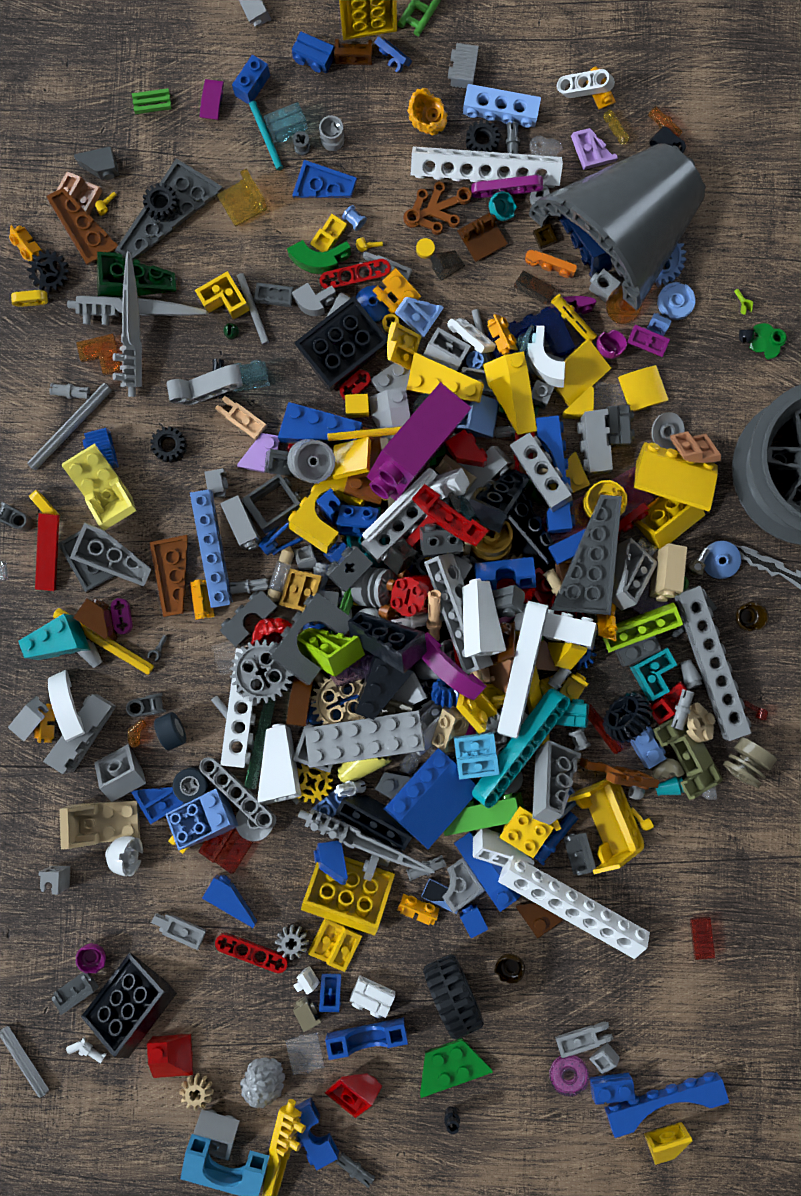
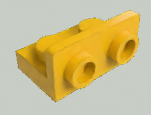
(476, 711)

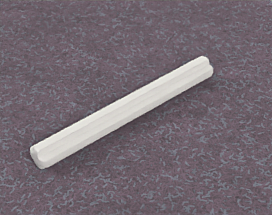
(398, 506)

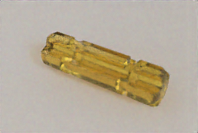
(616, 127)

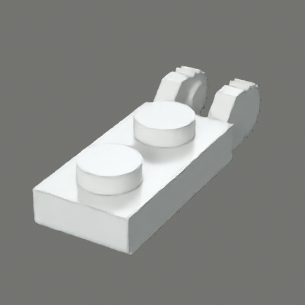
(472, 335)

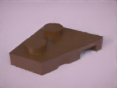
(538, 918)

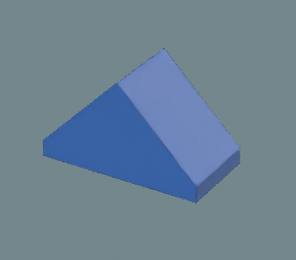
(330, 993)

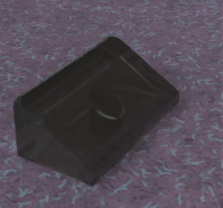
(534, 287)

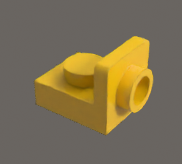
(574, 686)

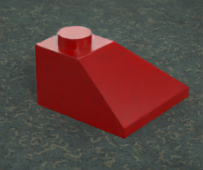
(170, 1055)
(355, 1092)

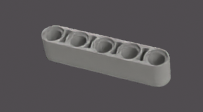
(229, 788)

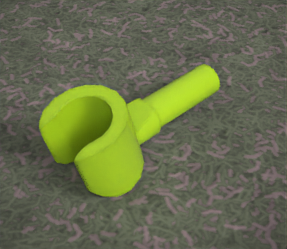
(745, 303)

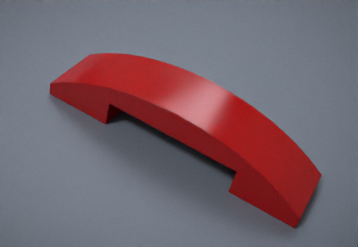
(447, 517)

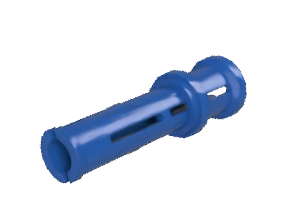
(555, 837)

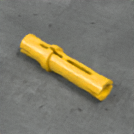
(558, 301)

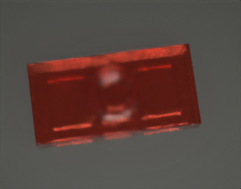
(702, 938)

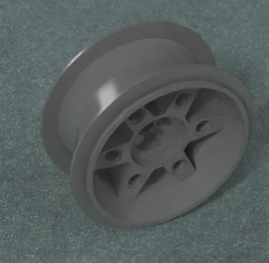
(755, 460)

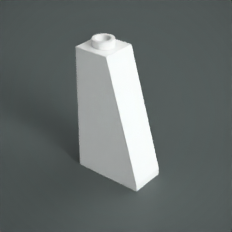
(481, 620)
(279, 772)

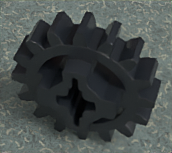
(50, 263)

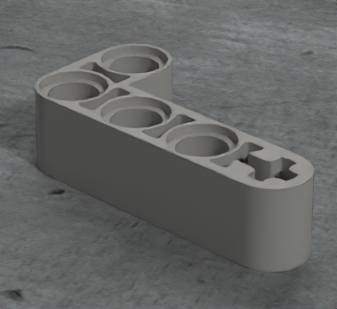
(204, 386)

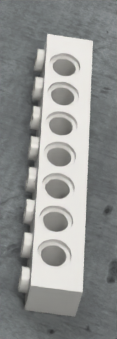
(477, 159)
(574, 907)

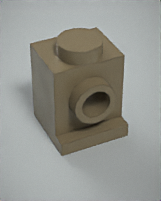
(307, 1013)

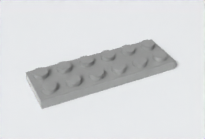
(365, 739)

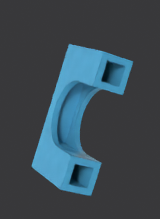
(202, 1170)

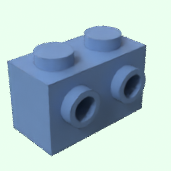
(647, 748)

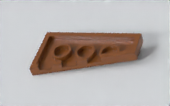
(80, 226)

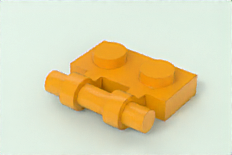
(399, 287)

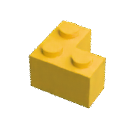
(222, 292)

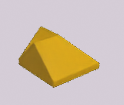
(667, 1142)

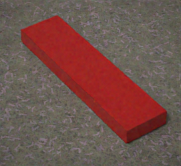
(47, 551)

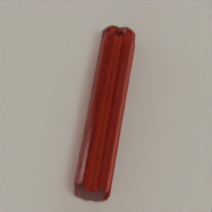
(597, 722)

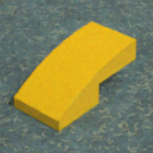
(329, 234)

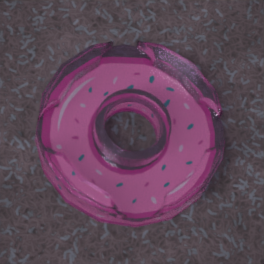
(573, 1086)

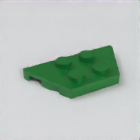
(451, 1066)

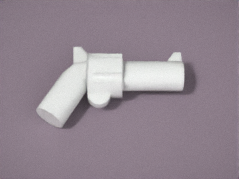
(85, 1048)

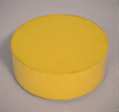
(425, 248)

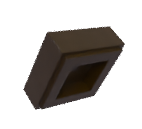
(545, 236)

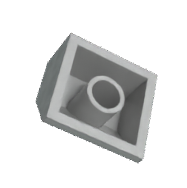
(119, 773)
(220, 1130)

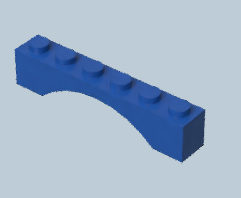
(549, 434)
(627, 1115)

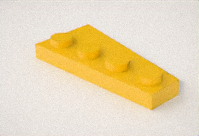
(427, 374)

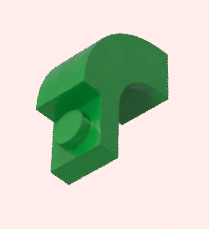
(315, 261)

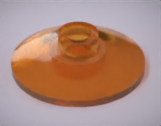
(622, 314)

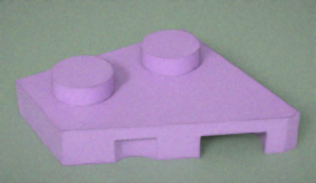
(591, 149)
(255, 456)

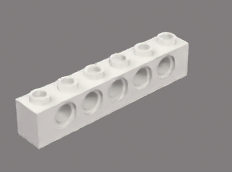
(229, 757)

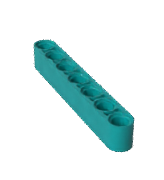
(520, 750)

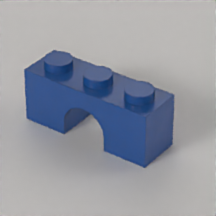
(519, 570)
(319, 1150)

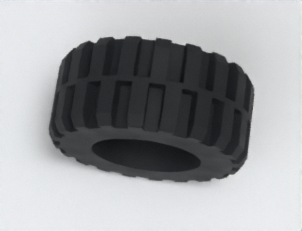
(453, 997)

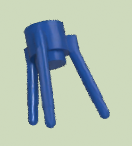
(269, 543)

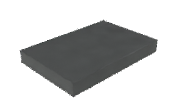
(88, 576)

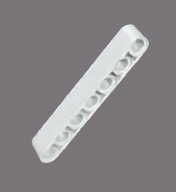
(522, 669)

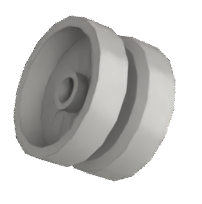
(311, 471)

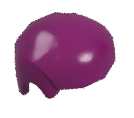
(611, 344)
(90, 958)

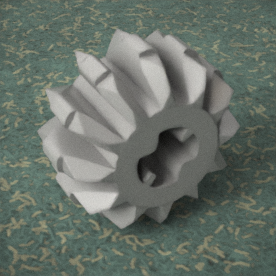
(299, 944)

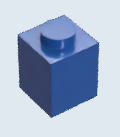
(473, 920)

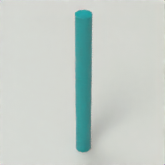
(266, 136)

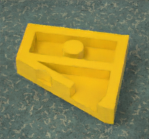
(576, 473)

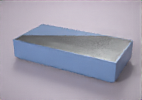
(434, 891)

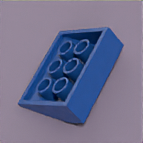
(431, 799)

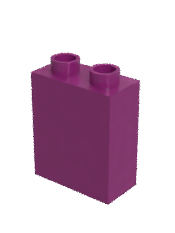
(417, 443)

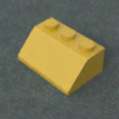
(668, 520)

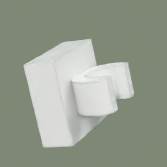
(306, 980)

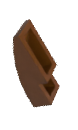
(299, 703)

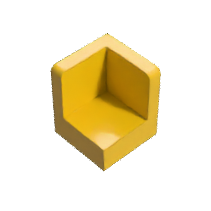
(357, 405)

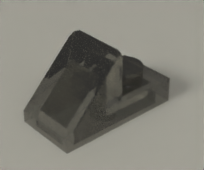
(446, 263)

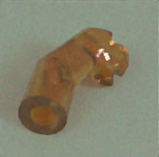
(134, 733)

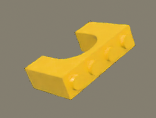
(307, 523)

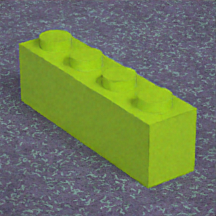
(645, 626)

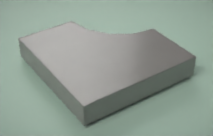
(463, 886)

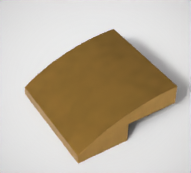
(298, 588)

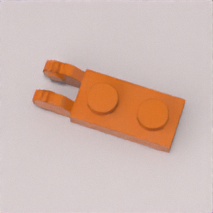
(550, 263)

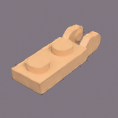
(242, 419)

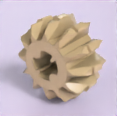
(189, 1088)

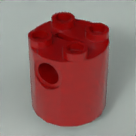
(411, 595)

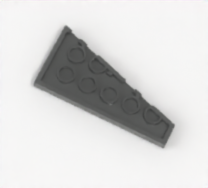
(193, 193)
(592, 569)

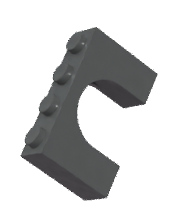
(287, 652)

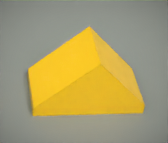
(581, 405)
(566, 654)

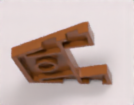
(622, 775)

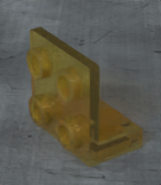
(242, 200)

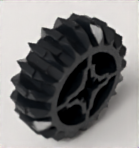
(627, 717)

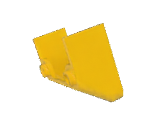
(613, 821)

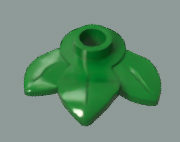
(765, 340)

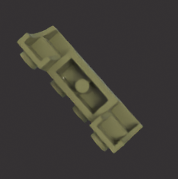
(693, 757)

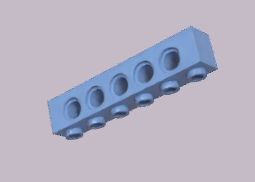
(211, 548)

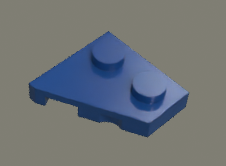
(156, 802)

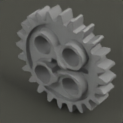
(245, 678)

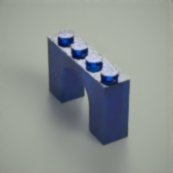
(555, 331)

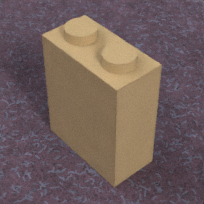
(669, 573)

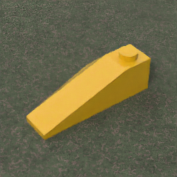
(511, 385)

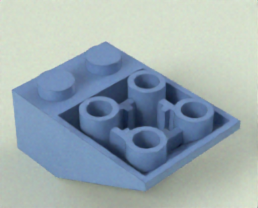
(201, 819)

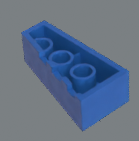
(309, 423)

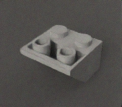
(447, 350)

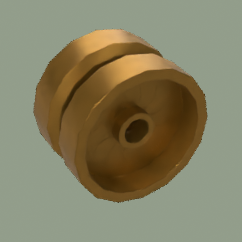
(494, 545)

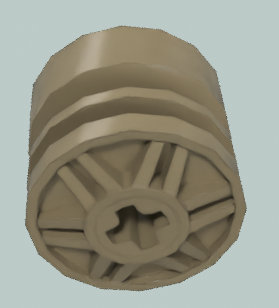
(750, 762)

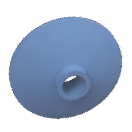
(722, 549)

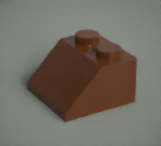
(97, 617)

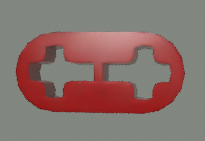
(352, 381)

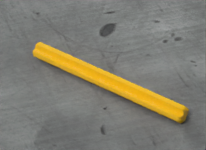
(114, 647)

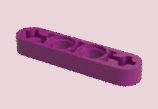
(512, 185)

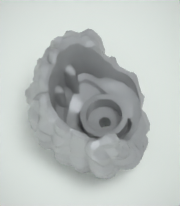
(262, 1082)

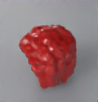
(269, 630)

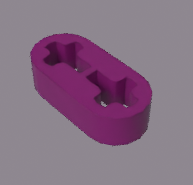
(126, 615)

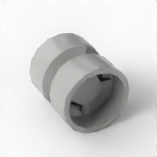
(331, 133)

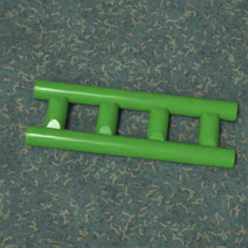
(419, 25)

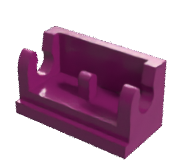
(648, 340)

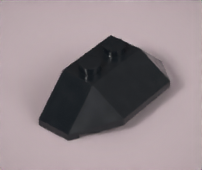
(373, 820)

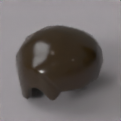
(752, 616)
(510, 968)

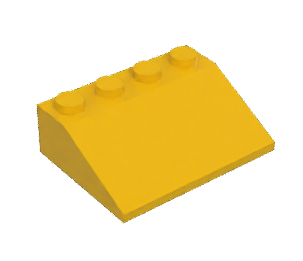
(367, 17)
(672, 477)
(356, 903)

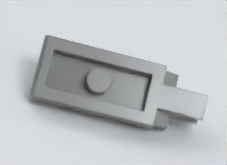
(180, 930)

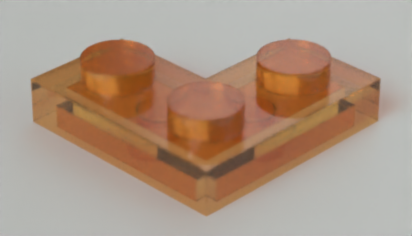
(102, 349)

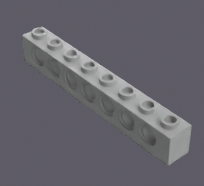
(716, 693)

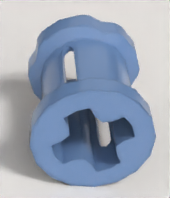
(354, 218)

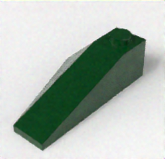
(148, 279)

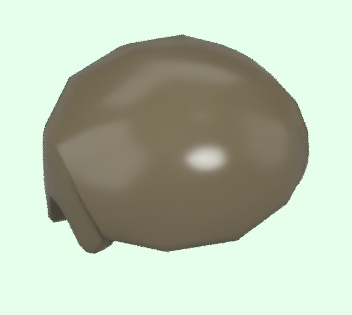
(667, 767)

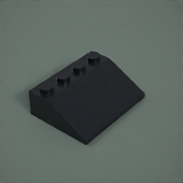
(342, 343)
(128, 1006)

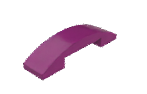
(449, 671)

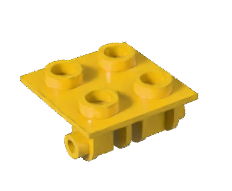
(525, 832)

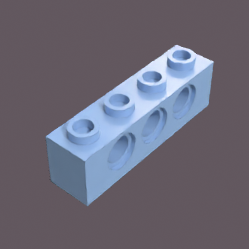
(509, 100)

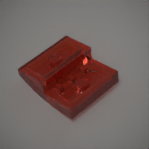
(226, 850)

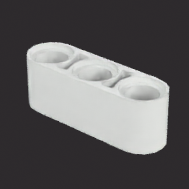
(577, 80)

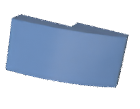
(329, 804)

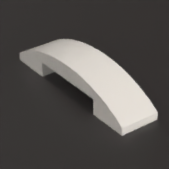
(64, 707)

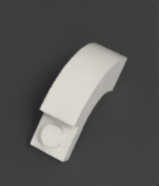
(545, 368)

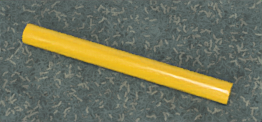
(362, 433)

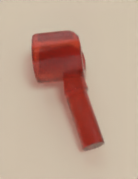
(761, 713)

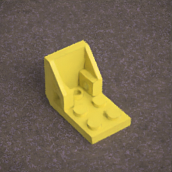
(101, 487)

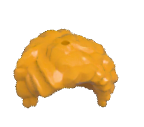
(423, 108)

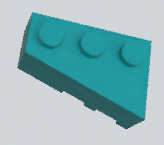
(55, 638)

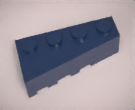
(589, 249)

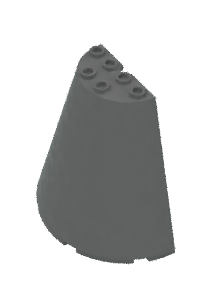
(632, 212)

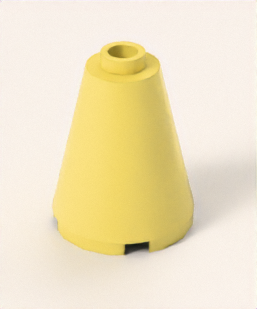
(355, 770)

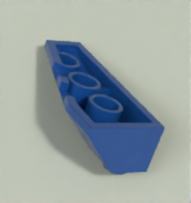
(487, 874)

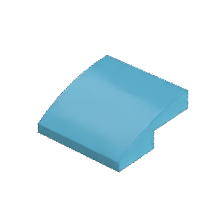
(476, 755)

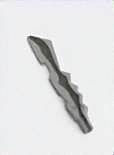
(769, 564)

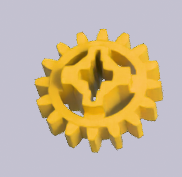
(316, 789)

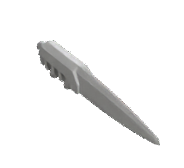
(112, 306)
(130, 337)
(353, 838)

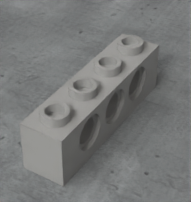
(555, 498)
(379, 551)

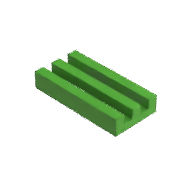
(150, 98)

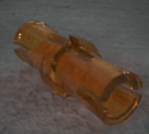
(662, 120)

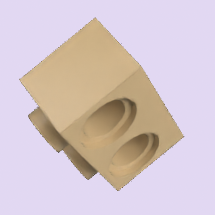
(450, 724)

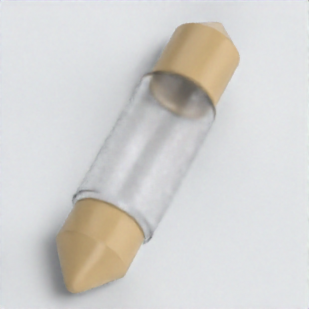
(280, 574)

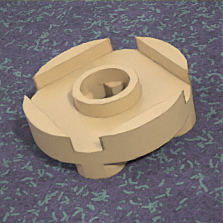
(700, 723)

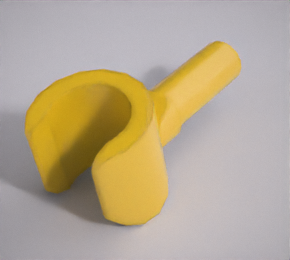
(101, 205)
(363, 246)
(644, 824)

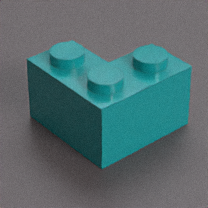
(649, 673)

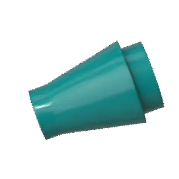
(670, 787)

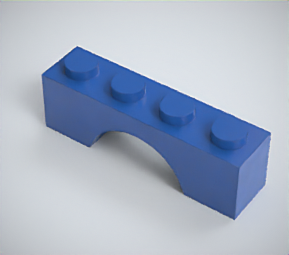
(347, 1041)

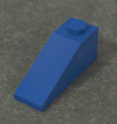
(227, 898)

